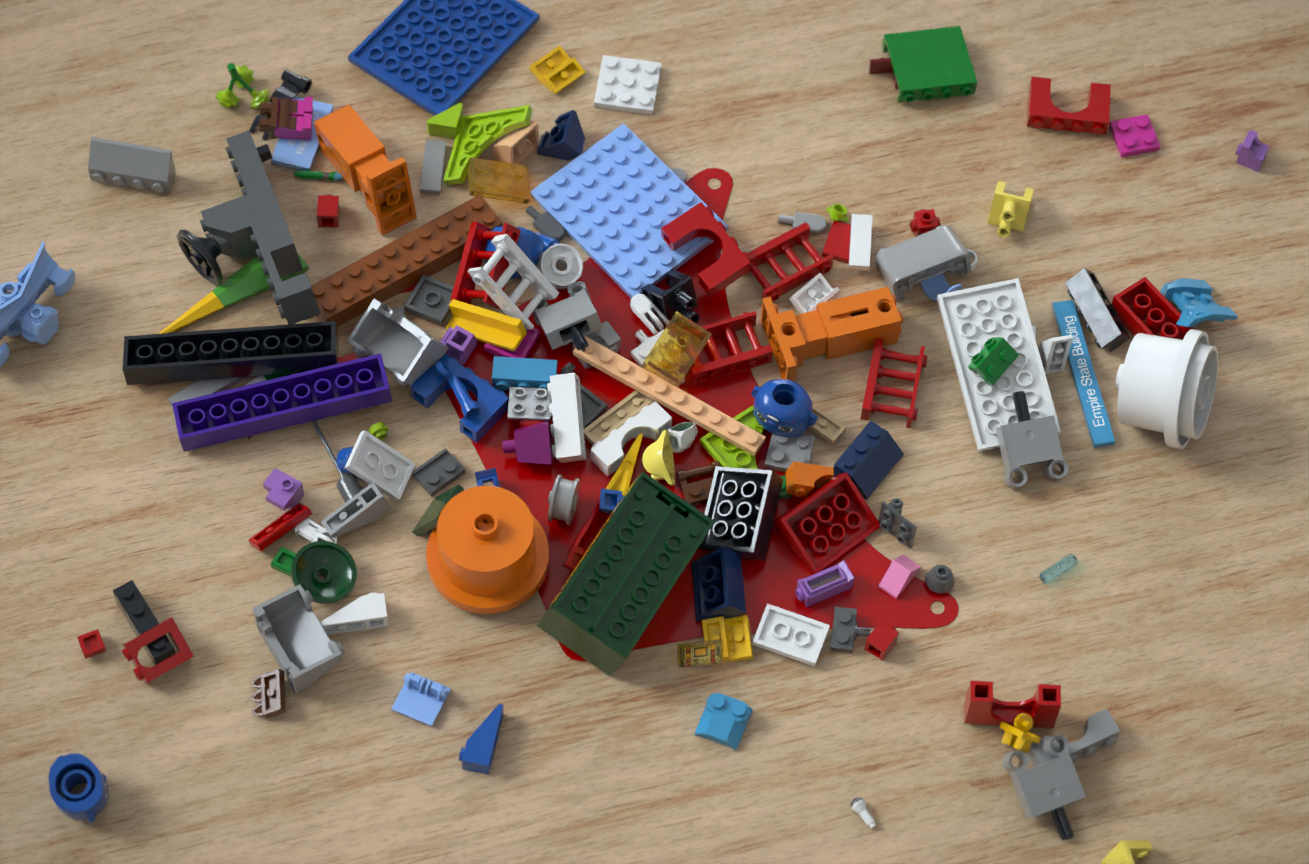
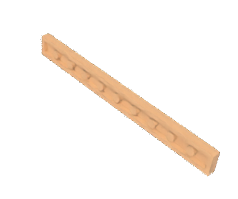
(671, 397)

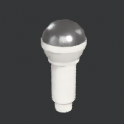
(858, 805)

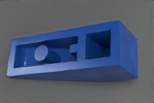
(481, 745)

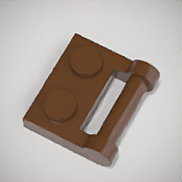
(696, 492)

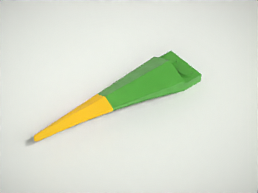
(241, 285)

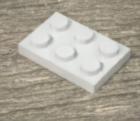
(380, 464)
(791, 635)

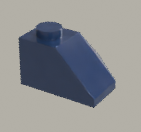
(564, 139)

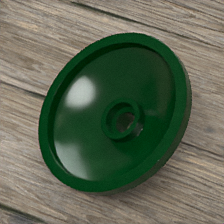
(329, 561)

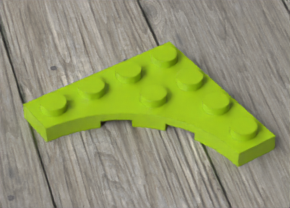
(479, 132)
(727, 453)

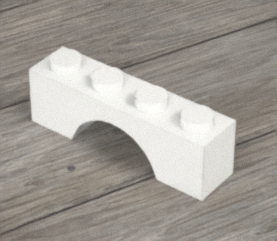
(650, 422)

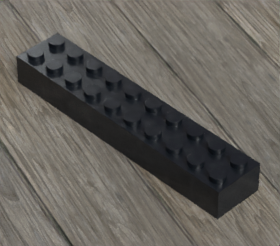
(230, 352)

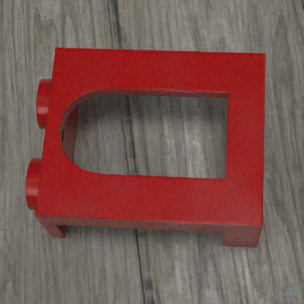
(149, 673)

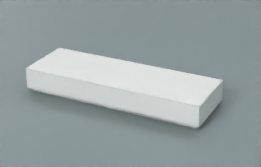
(860, 242)

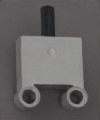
(569, 318)
(1029, 444)
(1047, 784)

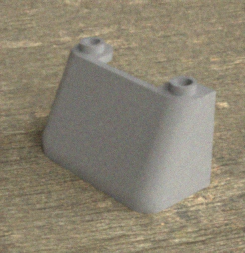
(922, 259)
(403, 344)
(296, 637)

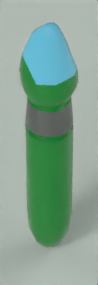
(332, 176)

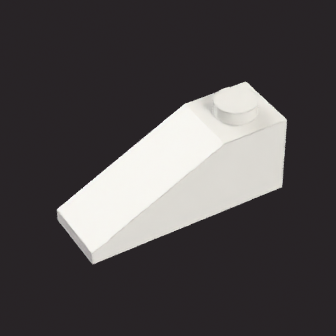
(1055, 353)
(361, 614)

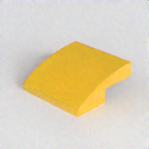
(556, 70)
(734, 636)

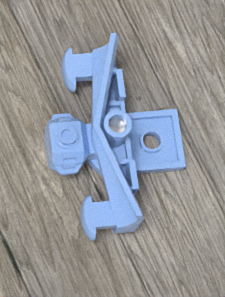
(17, 301)

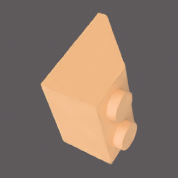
(517, 144)

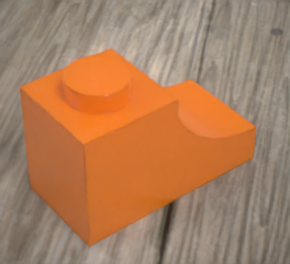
(804, 476)

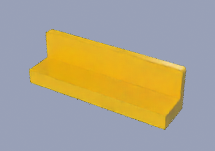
(487, 325)

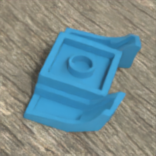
(1195, 302)

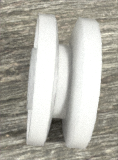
(568, 257)

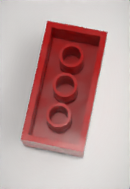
(1148, 311)

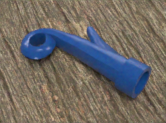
(469, 407)

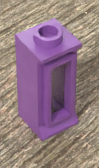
(824, 584)

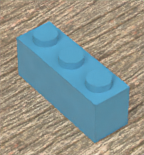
(522, 372)

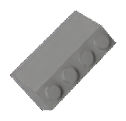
(131, 165)

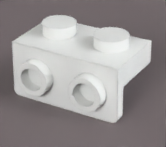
(812, 293)

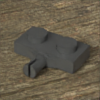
(846, 629)

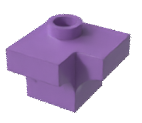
(1252, 152)
(460, 343)
(283, 490)

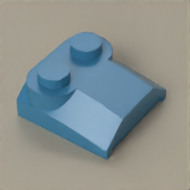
(724, 720)

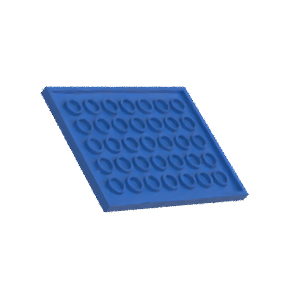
(441, 47)

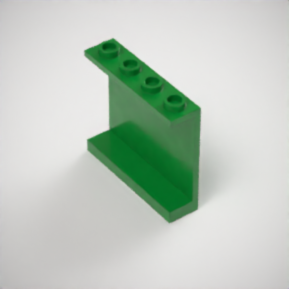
(930, 64)

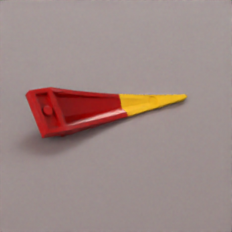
(597, 518)

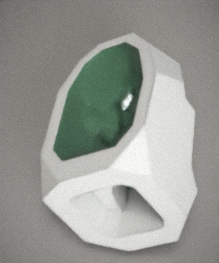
(682, 436)

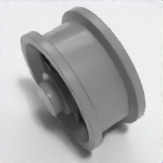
(563, 499)

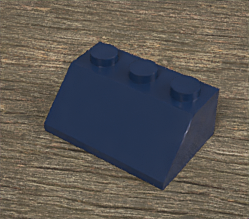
(869, 458)
(718, 585)

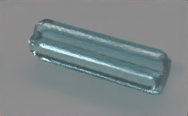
(1058, 568)

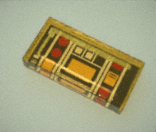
(700, 653)

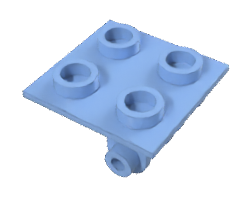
(420, 698)

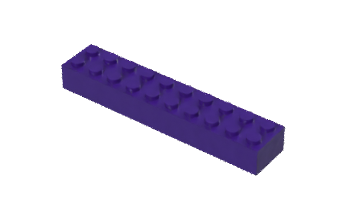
(281, 402)

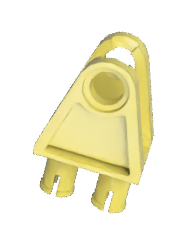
(1009, 210)
(1128, 851)

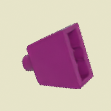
(531, 444)

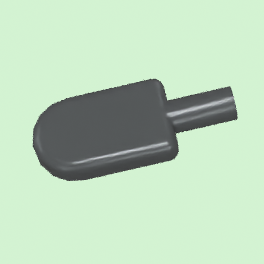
(546, 224)

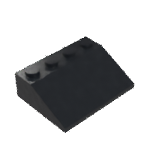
(743, 510)

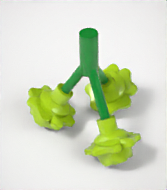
(242, 78)

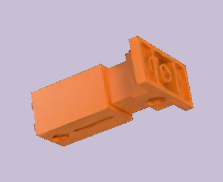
(365, 167)
(831, 330)

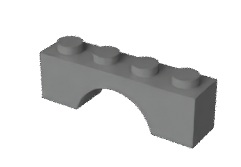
(1099, 732)

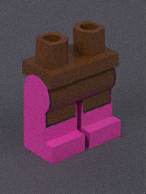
(288, 118)

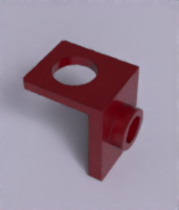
(880, 66)

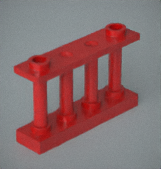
(783, 245)
(472, 257)
(740, 360)
(874, 388)

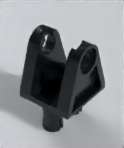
(678, 298)

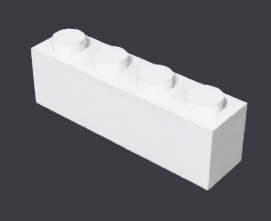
(567, 418)

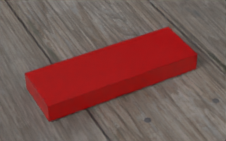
(280, 527)

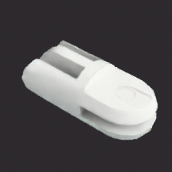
(645, 310)

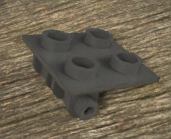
(893, 522)

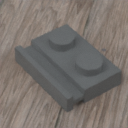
(438, 472)

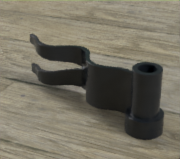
(290, 88)

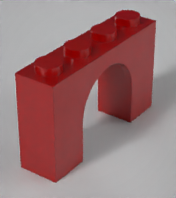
(1046, 115)
(698, 223)
(984, 709)

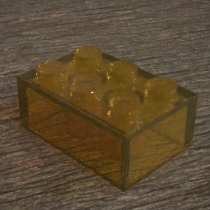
(676, 349)

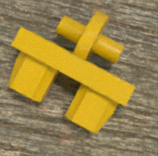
(1019, 735)

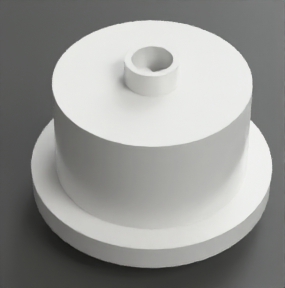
(1168, 385)

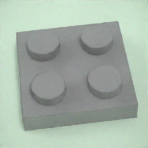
(785, 450)

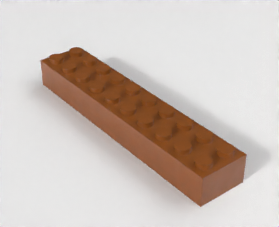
(400, 263)

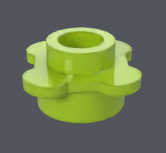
(838, 212)

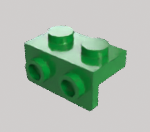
(993, 359)

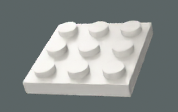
(627, 85)

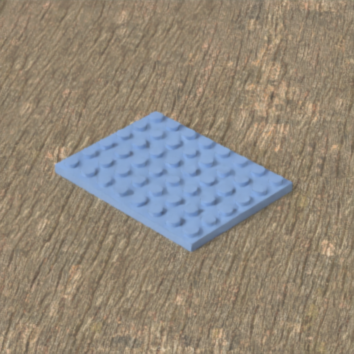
(615, 207)

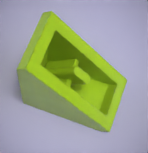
(446, 123)

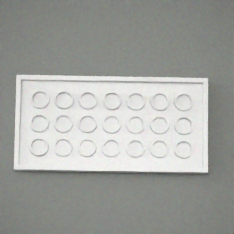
(969, 321)

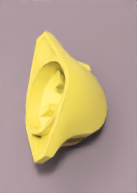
(659, 459)

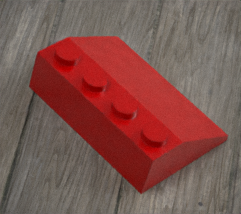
(827, 523)

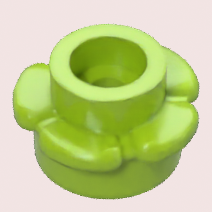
(379, 430)

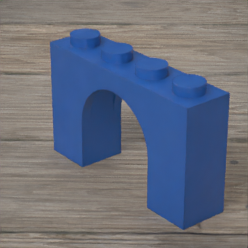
(490, 401)

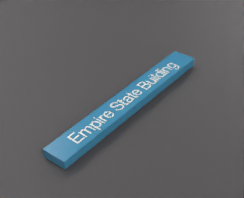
(1084, 375)

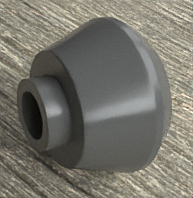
(940, 579)

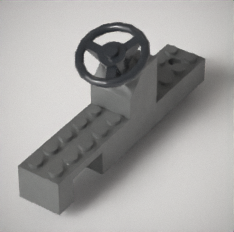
(252, 227)

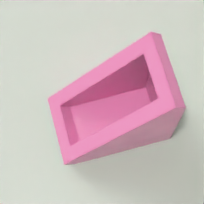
(899, 576)

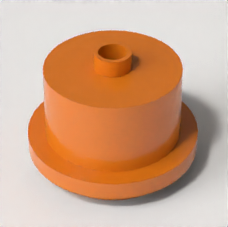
(487, 551)

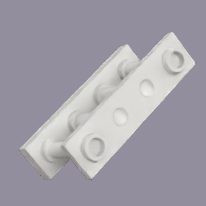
(530, 276)

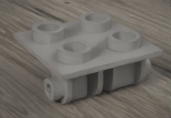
(529, 403)

